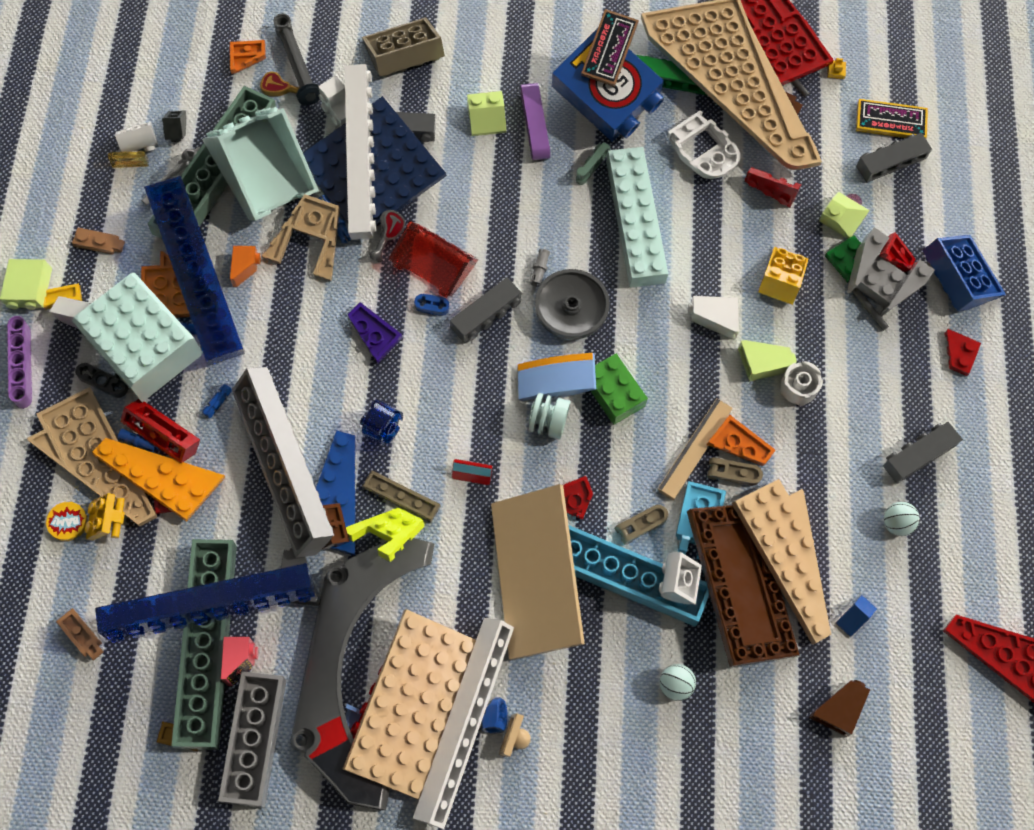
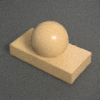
(514, 736)

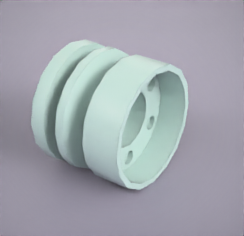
(549, 416)

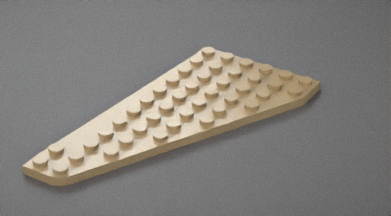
(725, 59)

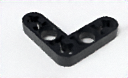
(108, 386)

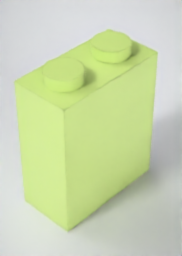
(25, 283)

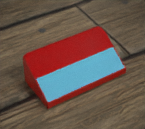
(471, 472)

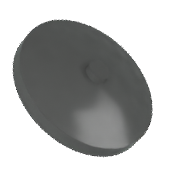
(572, 304)

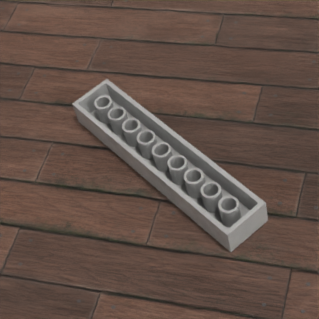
(282, 462)

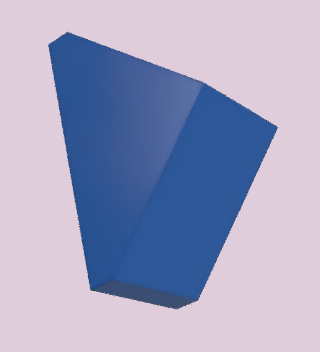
(856, 616)

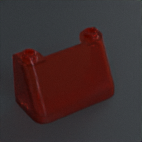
(432, 258)

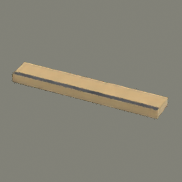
(694, 449)

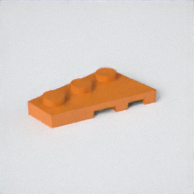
(741, 442)

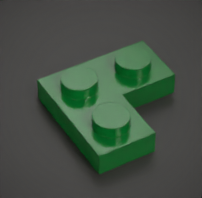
(842, 256)

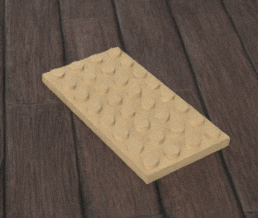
(410, 705)

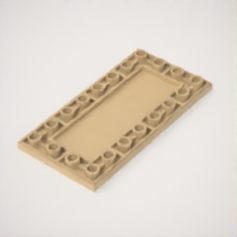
(537, 573)

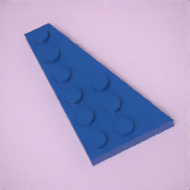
(338, 482)

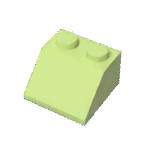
(486, 113)

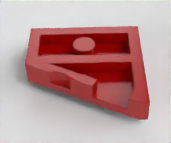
(961, 352)

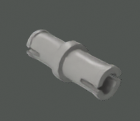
(540, 267)

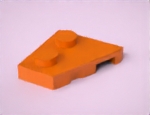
(246, 54)

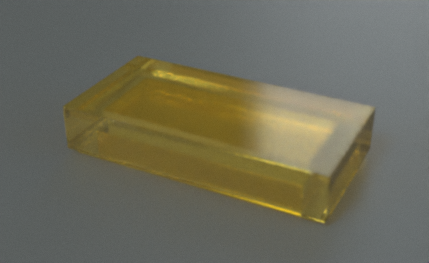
(128, 159)

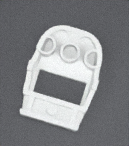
(715, 161)

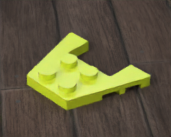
(393, 526)

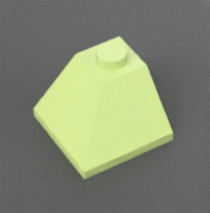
(843, 215)

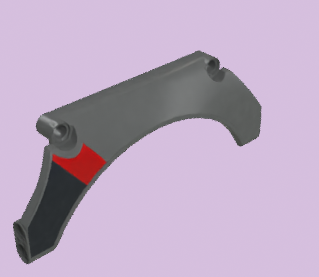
(320, 703)

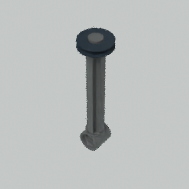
(308, 91)

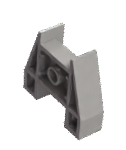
(880, 278)

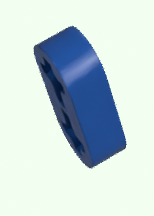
(432, 304)

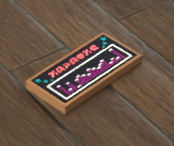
(609, 47)

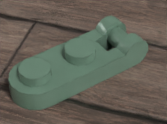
(592, 163)

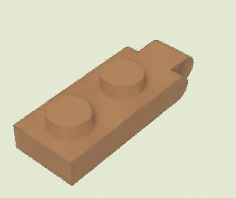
(97, 241)
(80, 634)

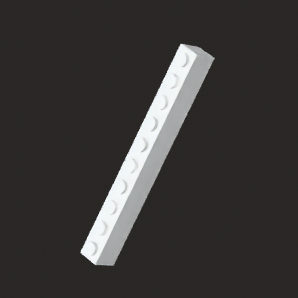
(359, 152)
(463, 723)

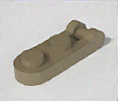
(734, 472)
(642, 523)

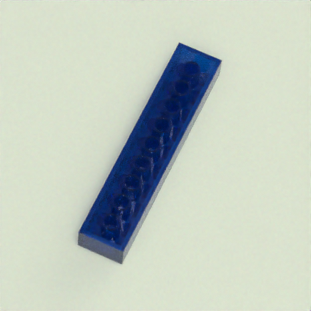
(194, 270)
(205, 603)

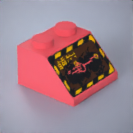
(237, 656)

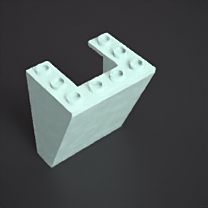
(261, 161)

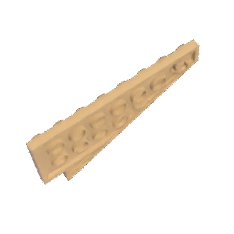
(70, 436)
(785, 541)

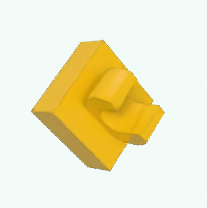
(837, 69)

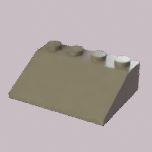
(404, 46)

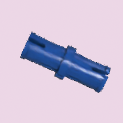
(136, 440)

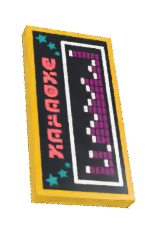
(890, 119)

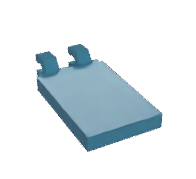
(695, 497)

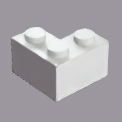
(333, 100)

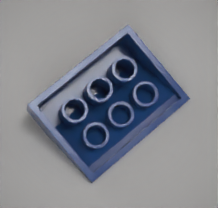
(963, 271)

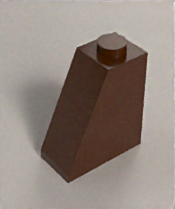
(842, 708)

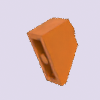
(243, 263)

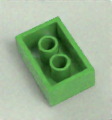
(617, 390)

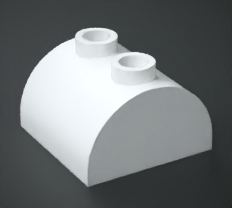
(137, 138)
(680, 578)

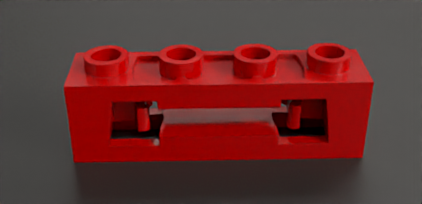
(160, 430)

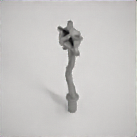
(187, 156)

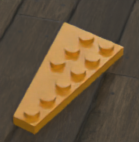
(171, 483)

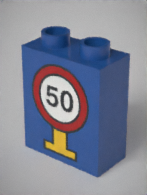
(609, 107)

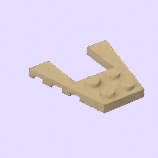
(314, 219)

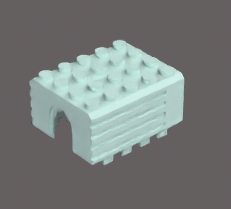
(137, 336)

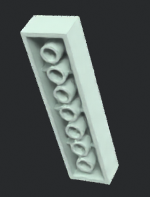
(636, 217)

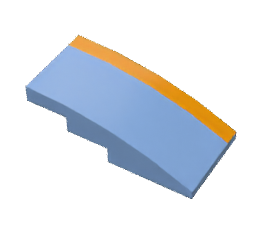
(557, 376)

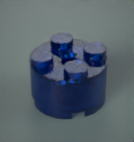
(381, 422)

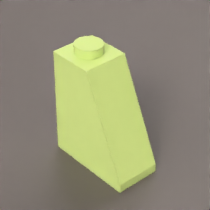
(764, 359)

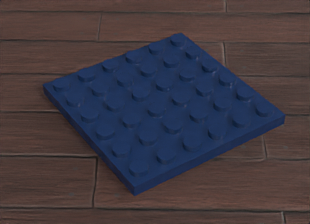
(400, 164)

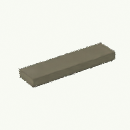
(401, 496)

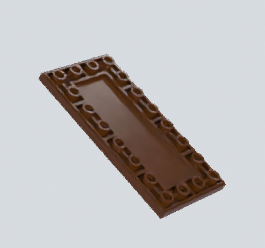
(741, 589)

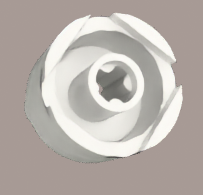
(801, 383)

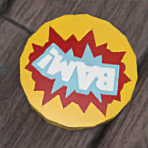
(66, 521)

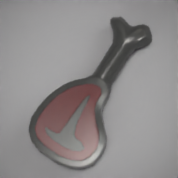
(392, 227)

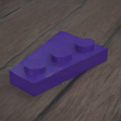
(374, 331)

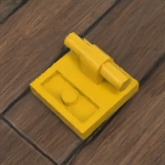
(103, 515)

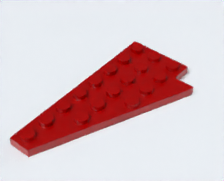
(999, 649)

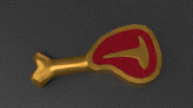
(275, 86)

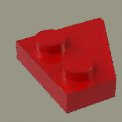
(897, 253)

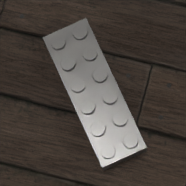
(252, 740)

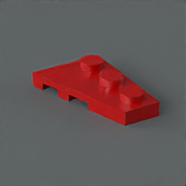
(777, 189)

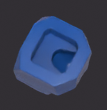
(495, 716)

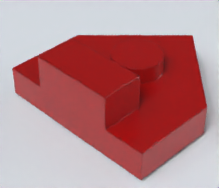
(577, 496)

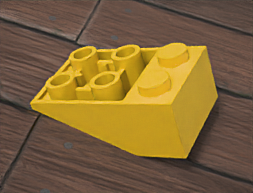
(783, 275)

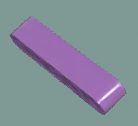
(535, 121)
(15, 354)

